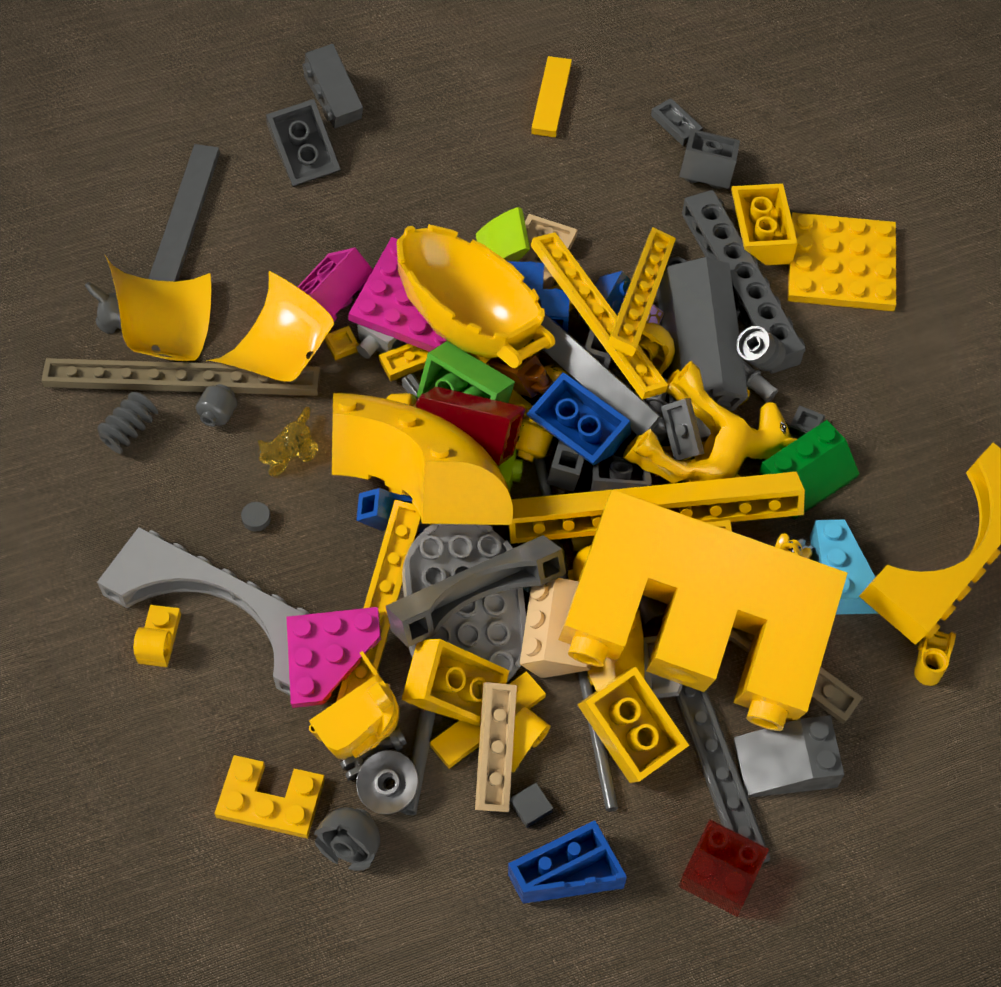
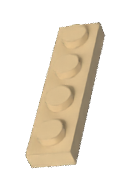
(496, 747)

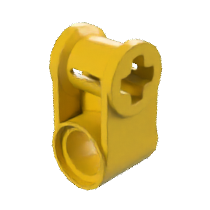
(935, 653)

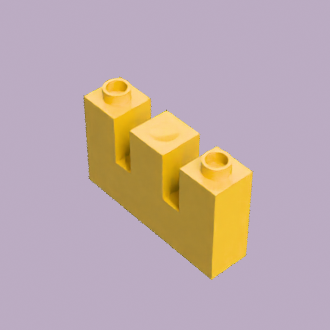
(709, 586)

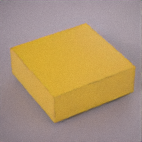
(341, 343)

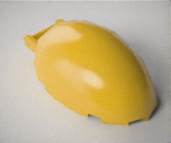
(471, 295)

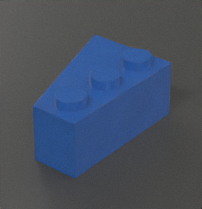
(568, 867)

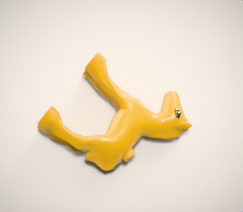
(725, 447)

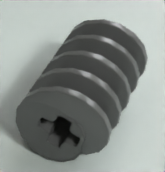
(125, 420)

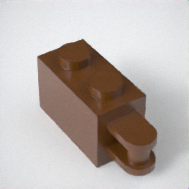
(529, 377)

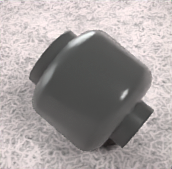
(216, 405)

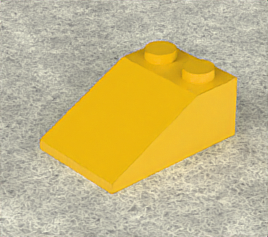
(450, 680)

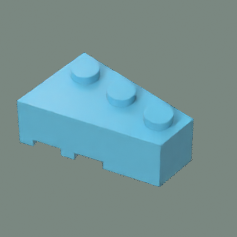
(837, 548)

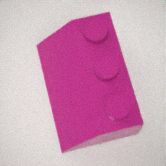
(337, 280)

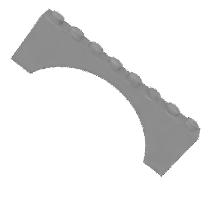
(155, 567)

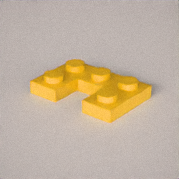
(287, 815)

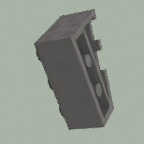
(332, 86)

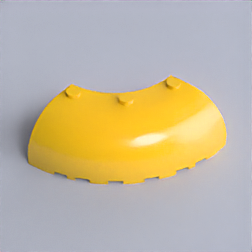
(419, 455)

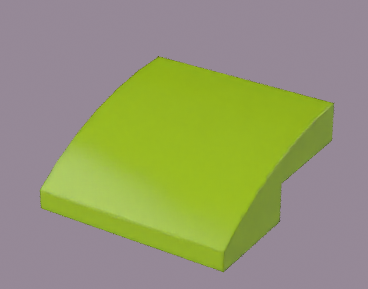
(506, 235)

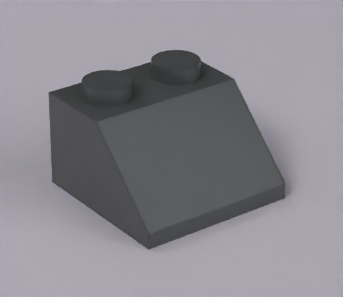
(709, 159)

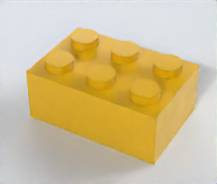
(633, 725)

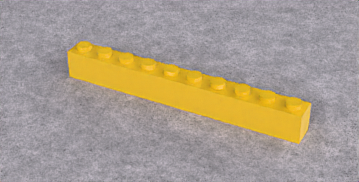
(703, 500)

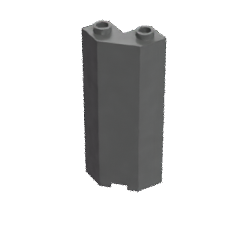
(704, 327)

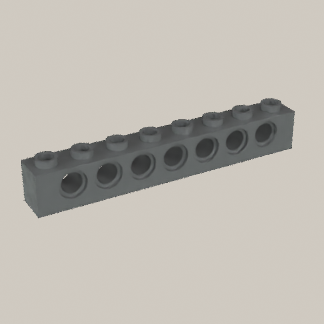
(751, 290)

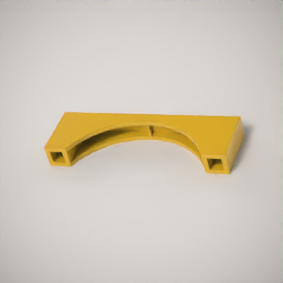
(919, 599)

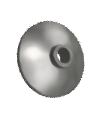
(373, 778)

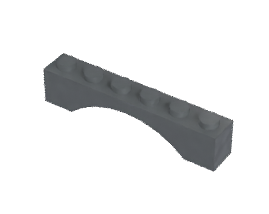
(566, 462)
(426, 610)

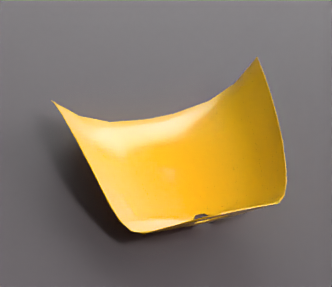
(163, 314)
(282, 334)

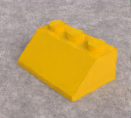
(765, 222)

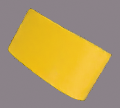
(528, 733)

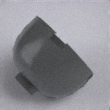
(350, 836)

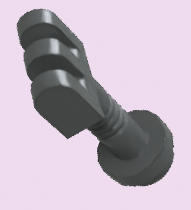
(394, 739)

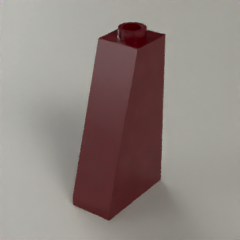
(487, 421)

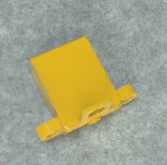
(358, 719)

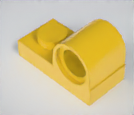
(156, 639)

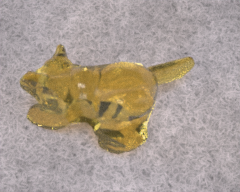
(290, 443)

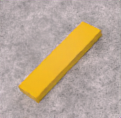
(551, 96)
(465, 737)

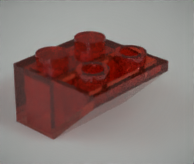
(723, 868)

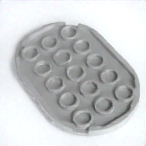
(486, 627)

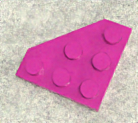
(327, 650)

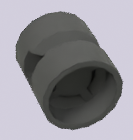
(761, 348)

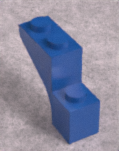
(551, 300)
(376, 508)

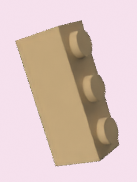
(545, 618)

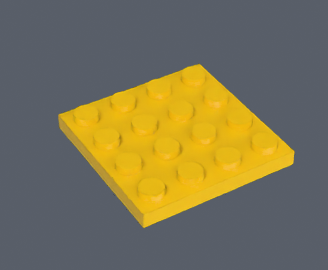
(843, 262)

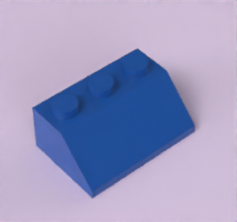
(580, 420)

